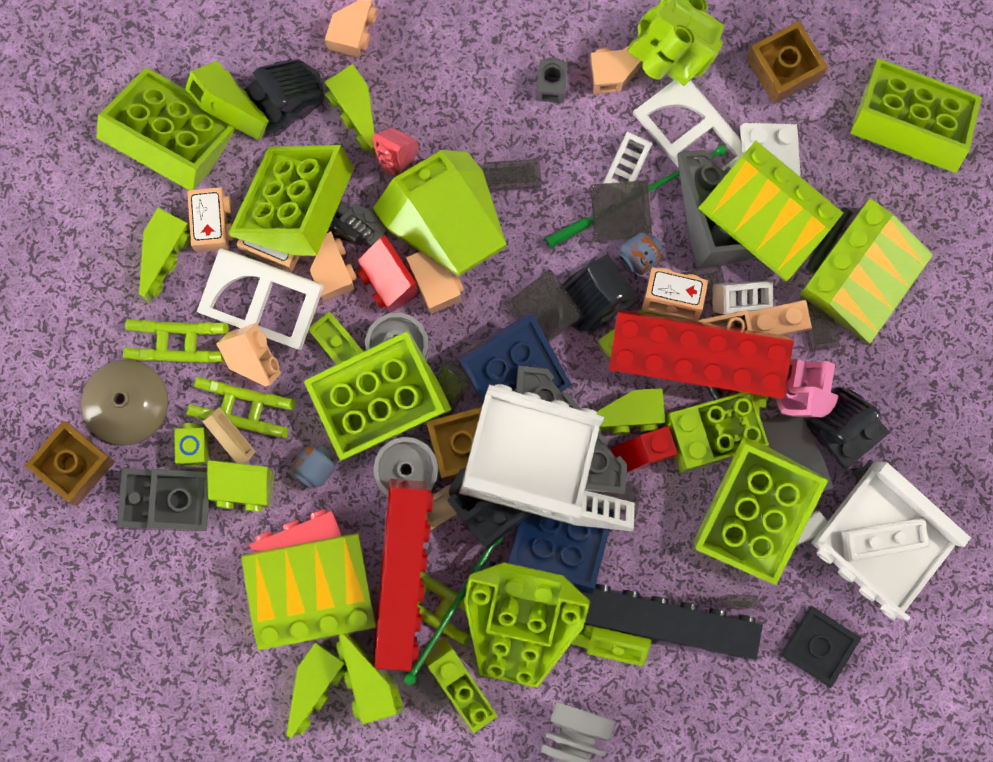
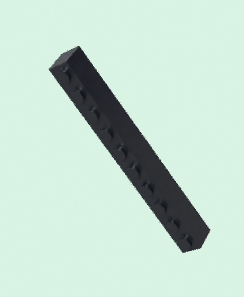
(668, 622)

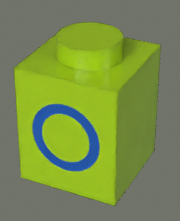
(191, 445)

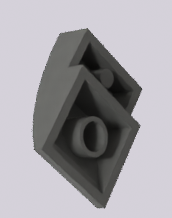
(163, 500)

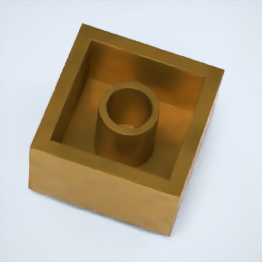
(786, 62)
(452, 441)
(69, 463)

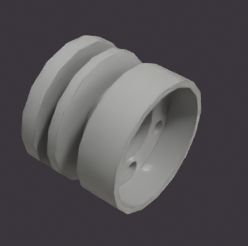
(577, 734)

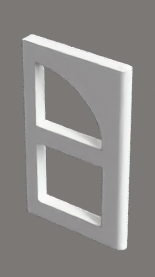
(691, 98)
(232, 267)

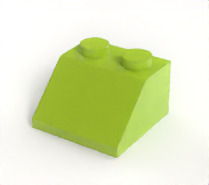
(240, 485)

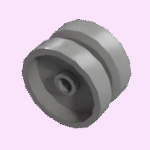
(394, 325)
(405, 451)

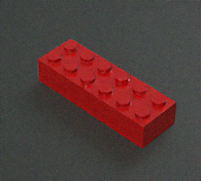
(701, 353)
(400, 573)

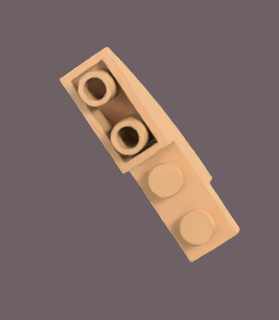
(777, 320)

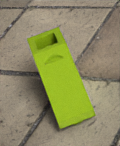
(222, 97)
(353, 99)
(161, 245)
(633, 411)
(313, 679)
(459, 685)

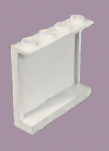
(531, 454)
(895, 578)

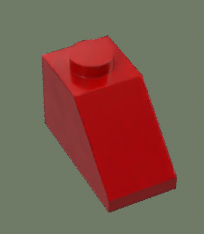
(646, 449)

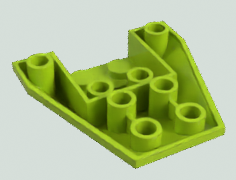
(444, 211)
(522, 621)

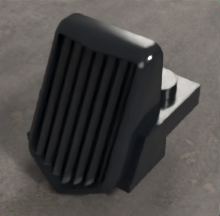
(285, 92)
(599, 293)
(849, 428)
(483, 518)

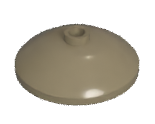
(140, 412)

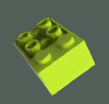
(714, 430)
(373, 688)

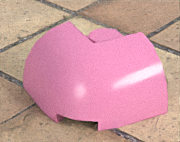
(808, 389)

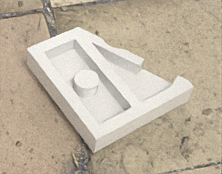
(776, 138)

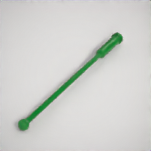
(585, 222)
(410, 677)

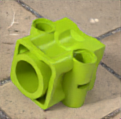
(677, 40)

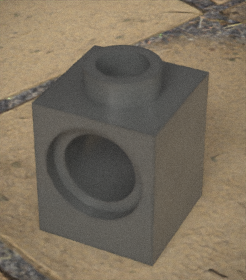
(551, 91)

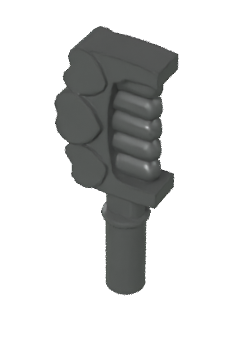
(363, 221)

